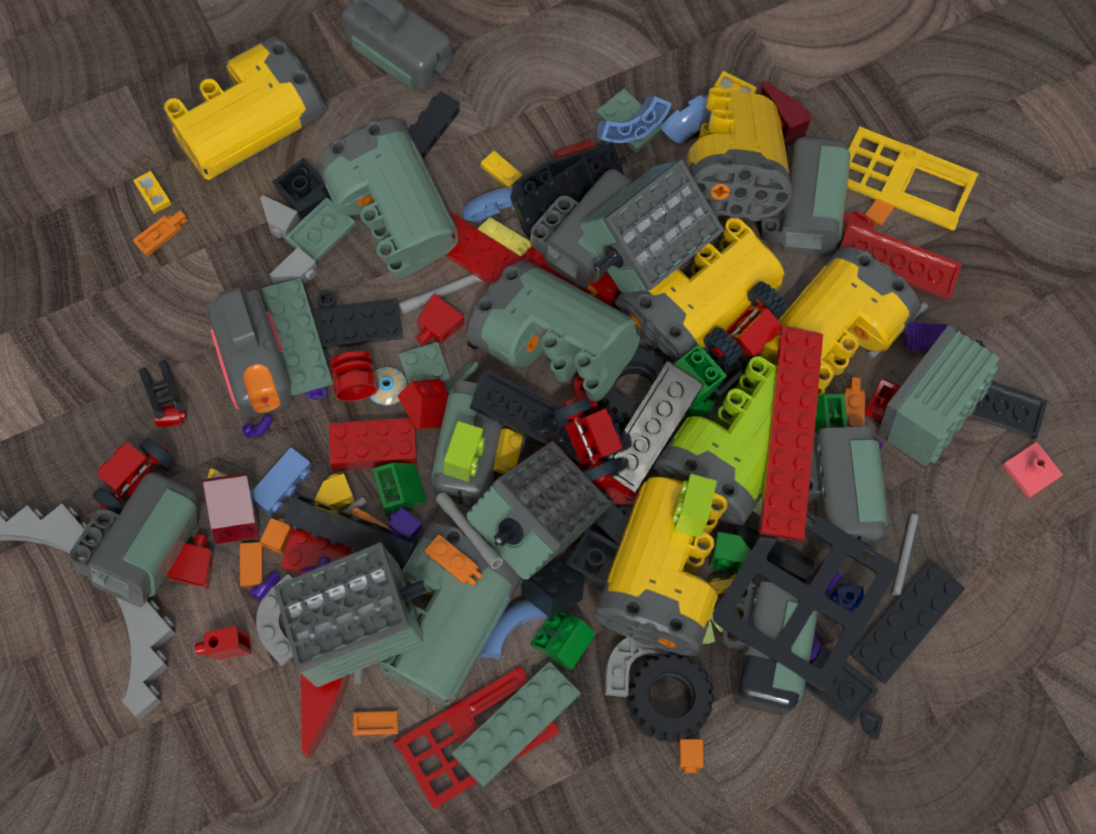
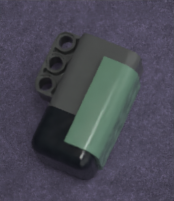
(760, 680)

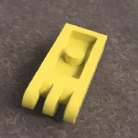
(505, 236)

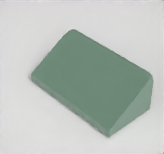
(466, 373)

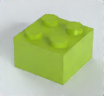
(463, 452)
(694, 505)

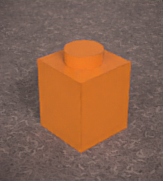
(276, 535)
(690, 755)

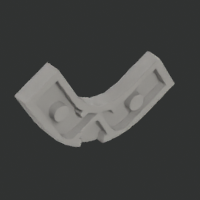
(269, 627)
(619, 665)

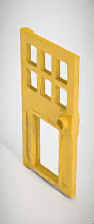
(900, 176)

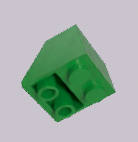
(704, 369)
(830, 412)
(399, 486)
(728, 553)
(563, 639)

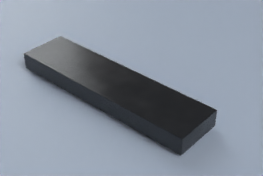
(779, 555)

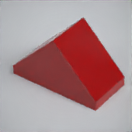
(880, 398)

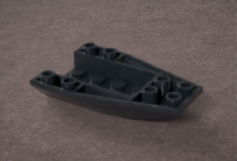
(564, 176)

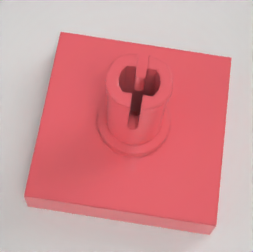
(1032, 470)

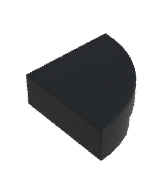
(871, 724)

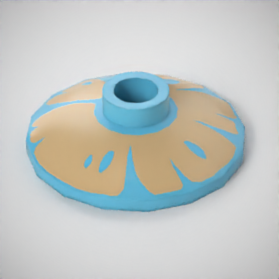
(388, 394)

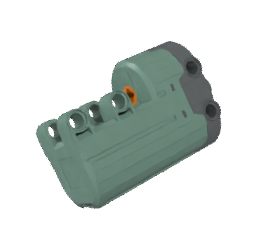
(384, 176)
(538, 313)
(455, 620)

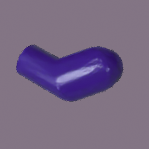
(252, 431)
(260, 591)

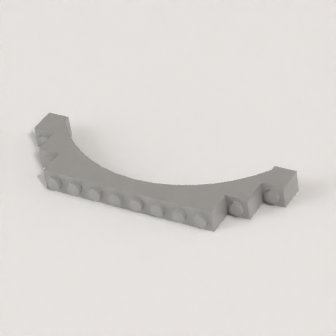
(145, 626)

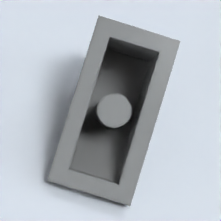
(279, 217)
(295, 266)

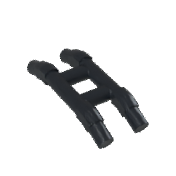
(167, 383)

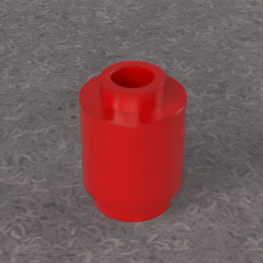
(171, 417)

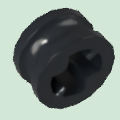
(324, 295)

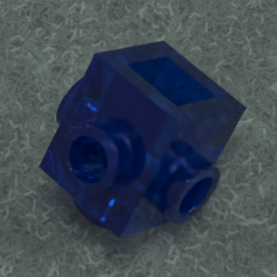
(848, 596)

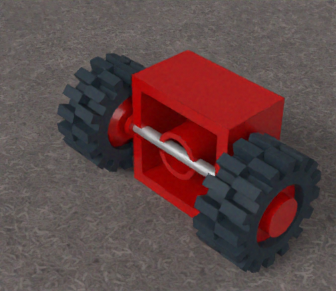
(751, 329)

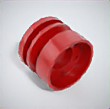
(353, 376)

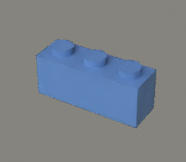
(281, 482)

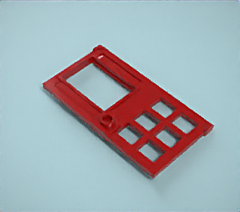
(463, 725)

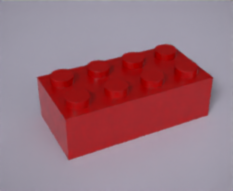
(371, 444)

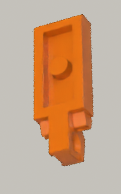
(160, 233)
(855, 404)

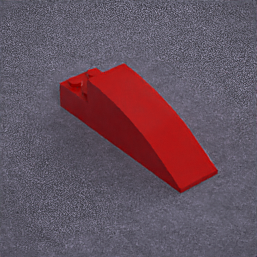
(318, 710)

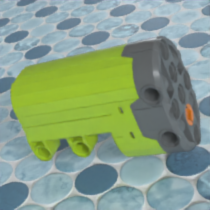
(728, 449)

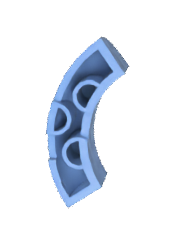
(684, 124)
(638, 126)
(488, 204)
(512, 618)

